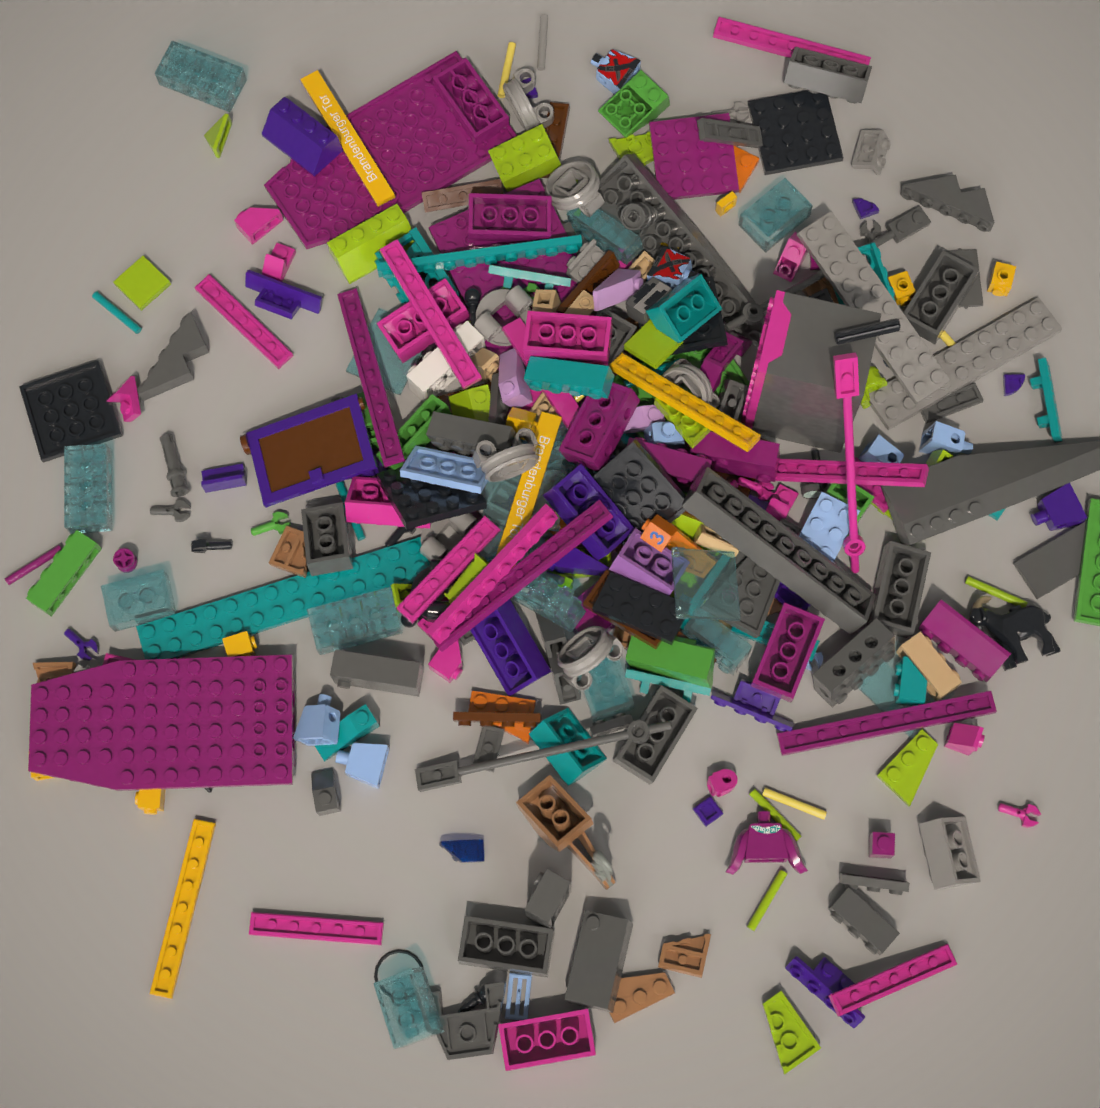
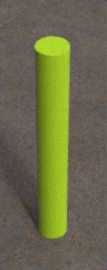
(995, 592)
(775, 815)
(766, 901)

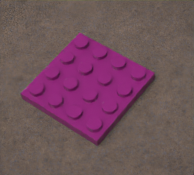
(687, 164)

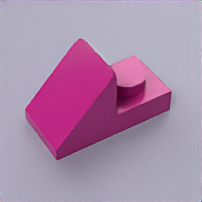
(278, 262)
(128, 397)
(781, 502)

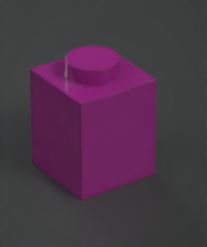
(881, 845)

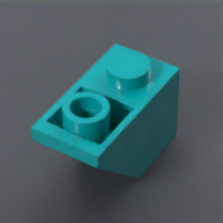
(910, 685)

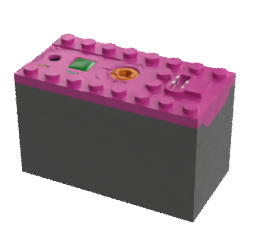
(794, 370)

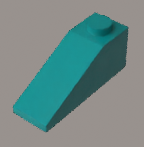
(351, 729)

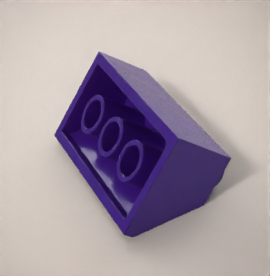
(301, 136)
(575, 495)
(510, 649)

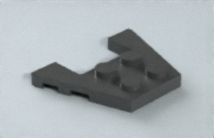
(471, 1031)

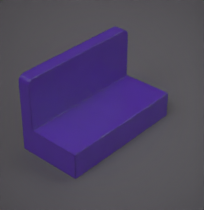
(223, 478)

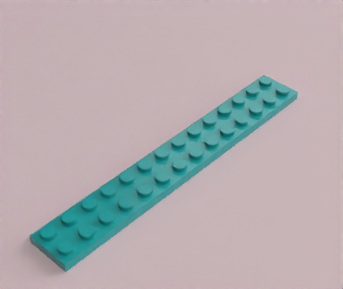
(278, 602)

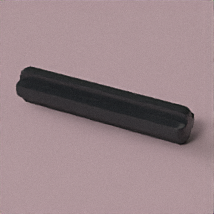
(867, 331)

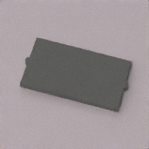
(974, 296)

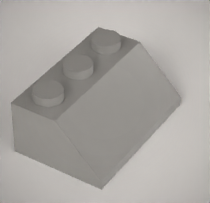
(949, 852)

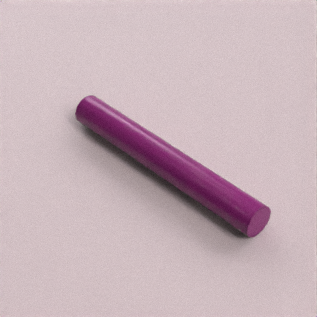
(32, 565)

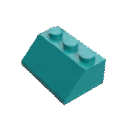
(684, 308)
(563, 729)

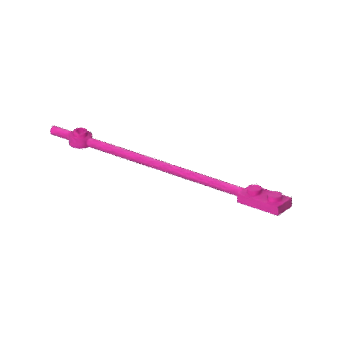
(846, 386)

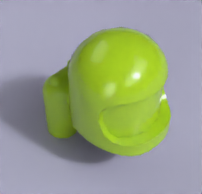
(873, 383)

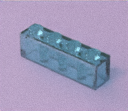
(608, 234)

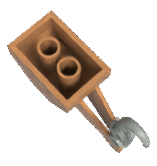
(561, 821)

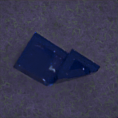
(465, 850)

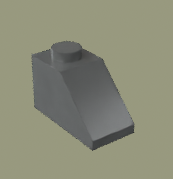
(325, 792)

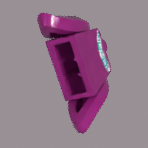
(765, 844)

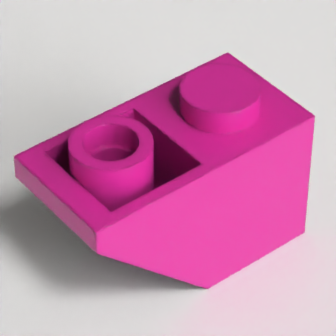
(791, 258)
(964, 738)

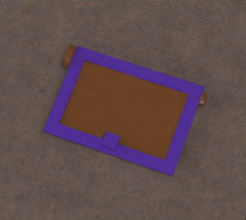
(310, 450)

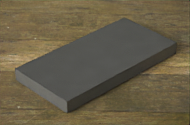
(1053, 563)

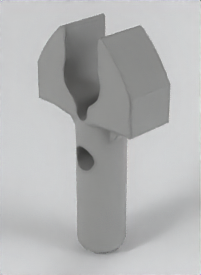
(734, 112)

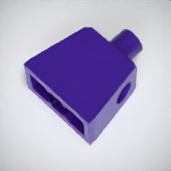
(1059, 509)

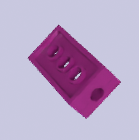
(599, 428)

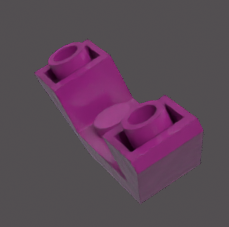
(721, 357)

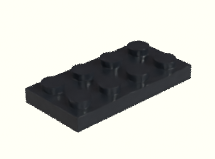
(638, 608)

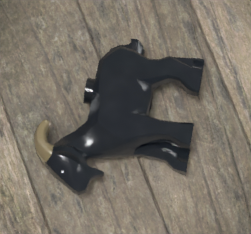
(1013, 628)

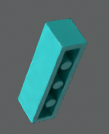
(569, 377)

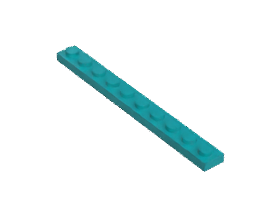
(489, 255)

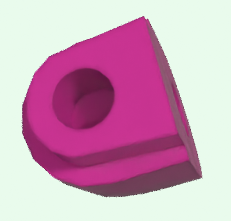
(722, 782)

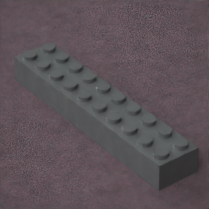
(779, 551)

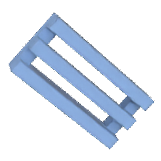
(516, 1016)

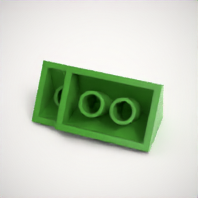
(677, 661)

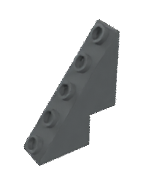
(946, 197)
(172, 367)
(553, 640)

